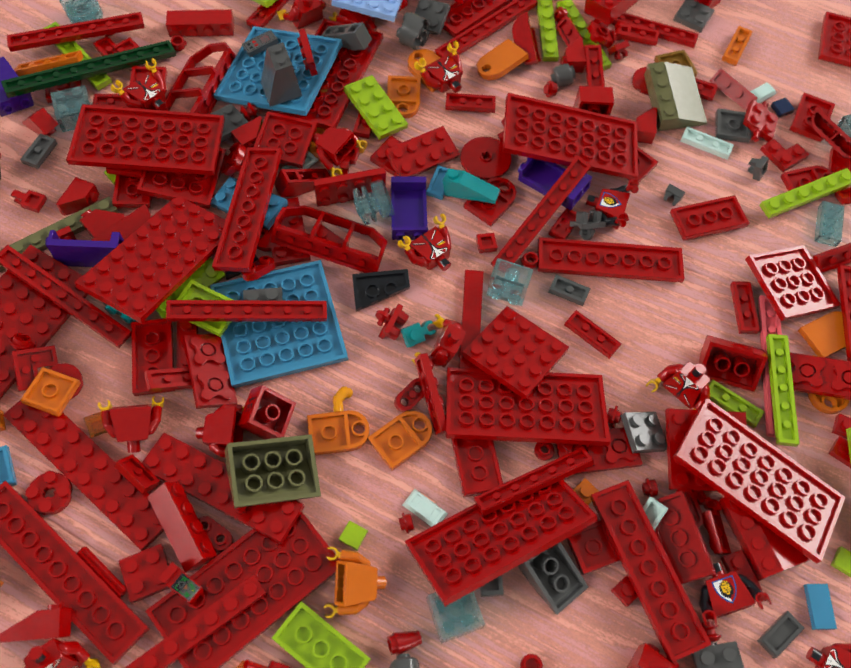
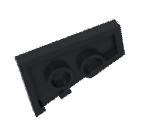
(378, 286)

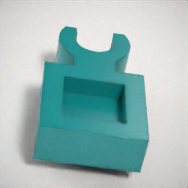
(415, 333)

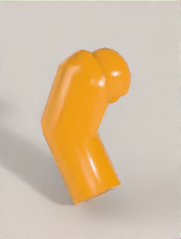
(340, 396)

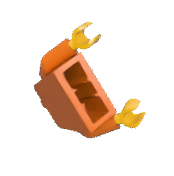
(354, 583)

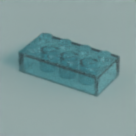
(829, 223)

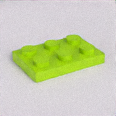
(197, 291)

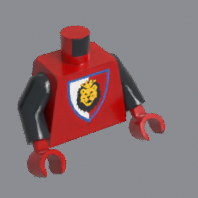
(613, 203)
(728, 594)

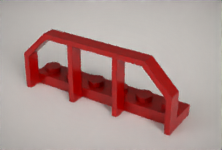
(205, 100)
(324, 248)

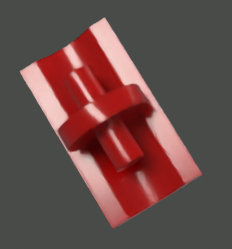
(389, 329)

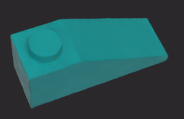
(467, 186)

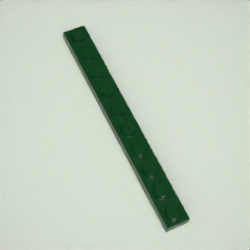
(87, 68)

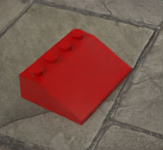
(762, 548)

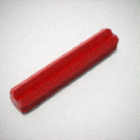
(102, 571)

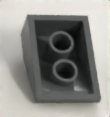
(554, 577)

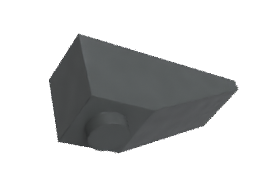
(353, 36)

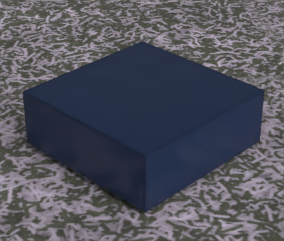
(782, 107)

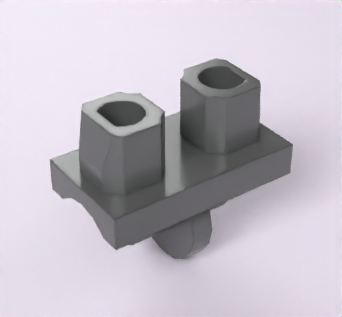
(587, 225)

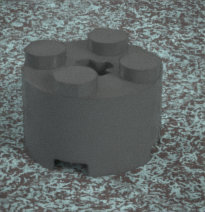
(413, 30)

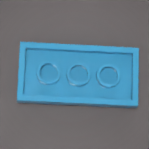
(224, 196)

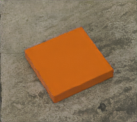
(50, 391)

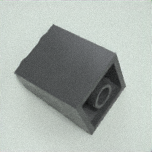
(279, 76)

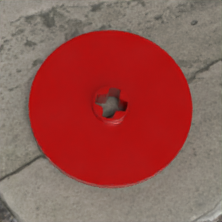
(478, 148)

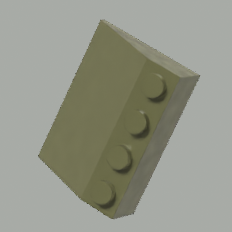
(675, 95)
(272, 470)

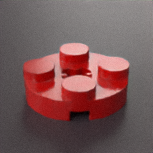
(601, 34)
(234, 160)
(40, 485)

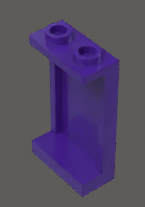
(15, 103)
(543, 175)
(409, 206)
(81, 252)

